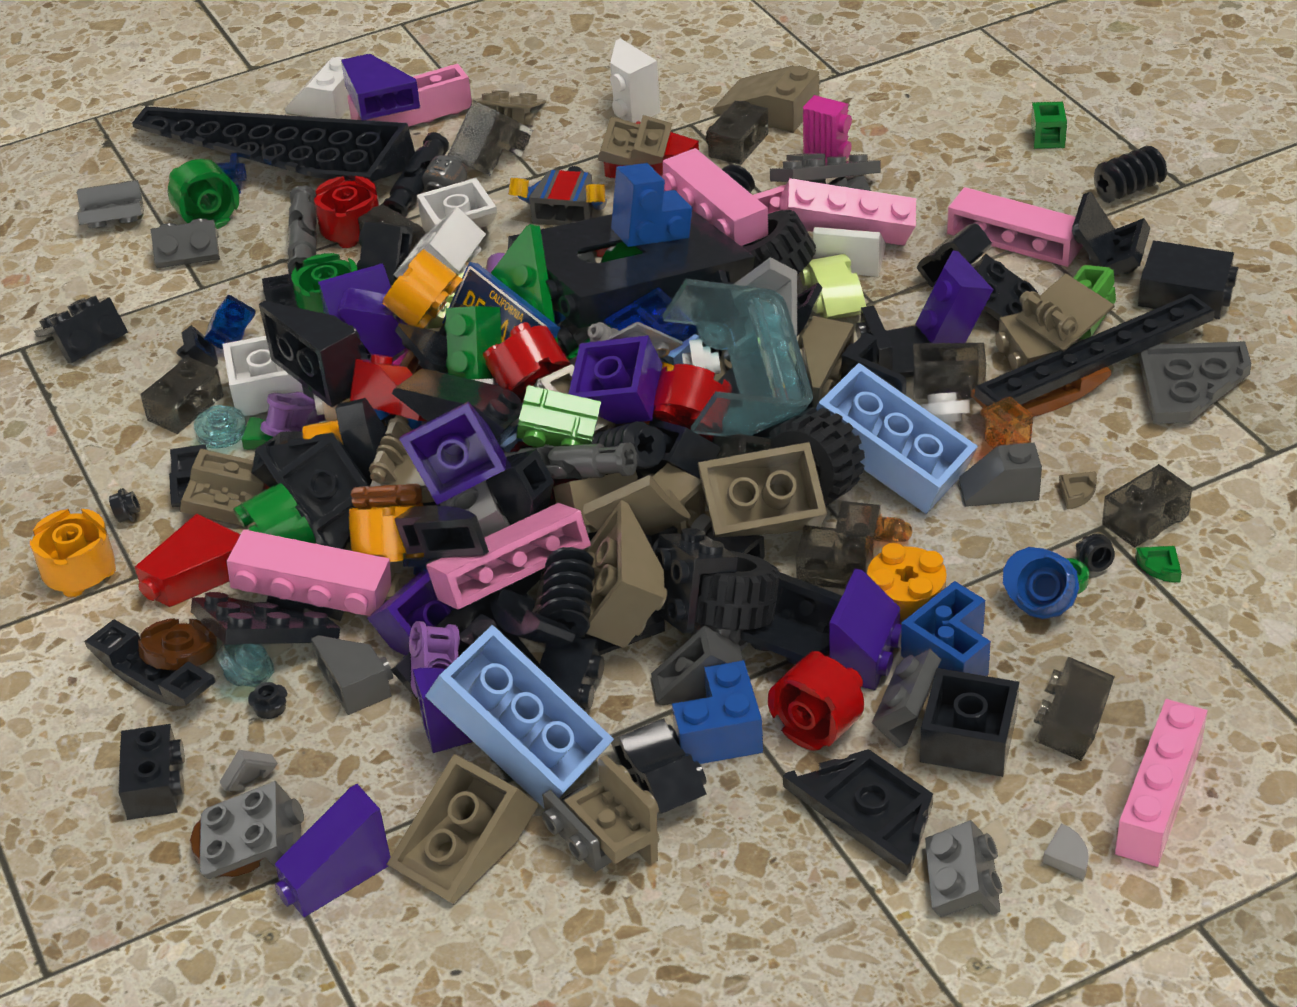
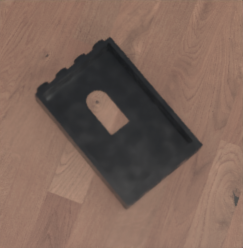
(595, 291)

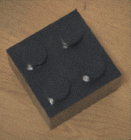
(969, 722)

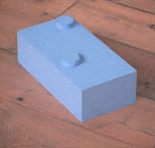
(900, 439)
(518, 716)

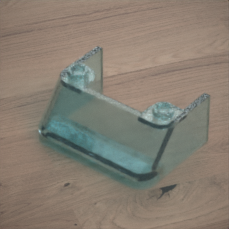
(762, 352)

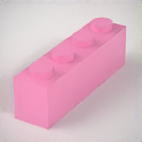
(440, 94)
(716, 196)
(850, 209)
(1016, 226)
(511, 555)
(309, 573)
(1161, 783)

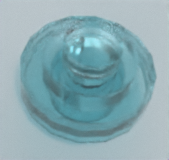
(220, 426)
(245, 664)

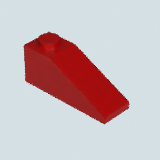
(376, 381)

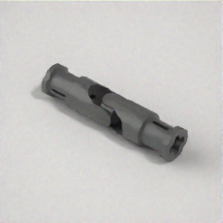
(302, 227)
(586, 460)

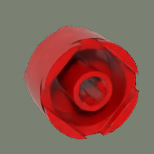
(340, 204)
(524, 358)
(684, 394)
(817, 701)

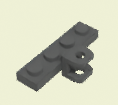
(813, 168)

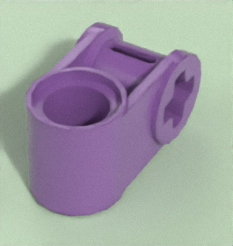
(289, 413)
(432, 647)

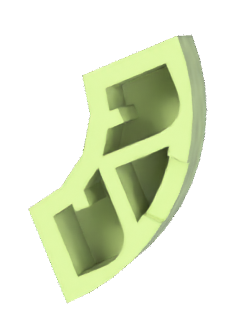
(841, 289)

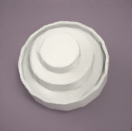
(702, 357)
(947, 407)

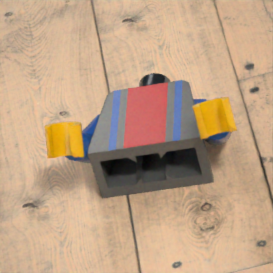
(560, 196)

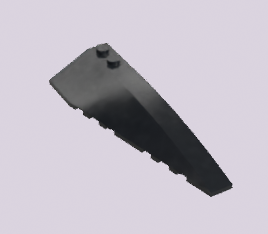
(294, 143)

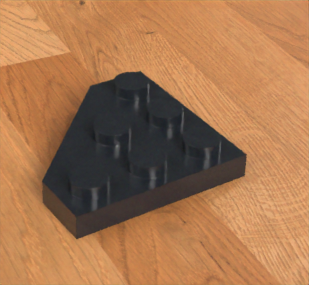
(259, 622)

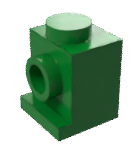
(1048, 124)

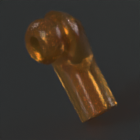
(894, 529)

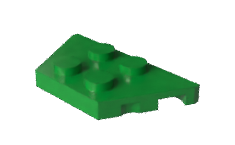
(526, 272)

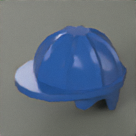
(1041, 582)

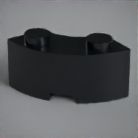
(660, 764)

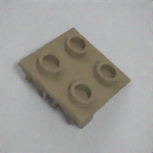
(512, 106)
(1063, 311)
(392, 461)

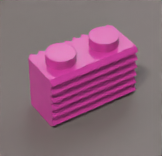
(826, 127)

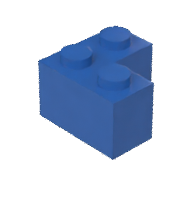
(644, 210)
(952, 629)
(724, 722)

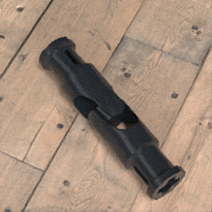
(410, 181)

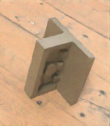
(618, 813)

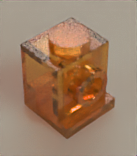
(1002, 428)

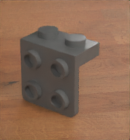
(248, 829)

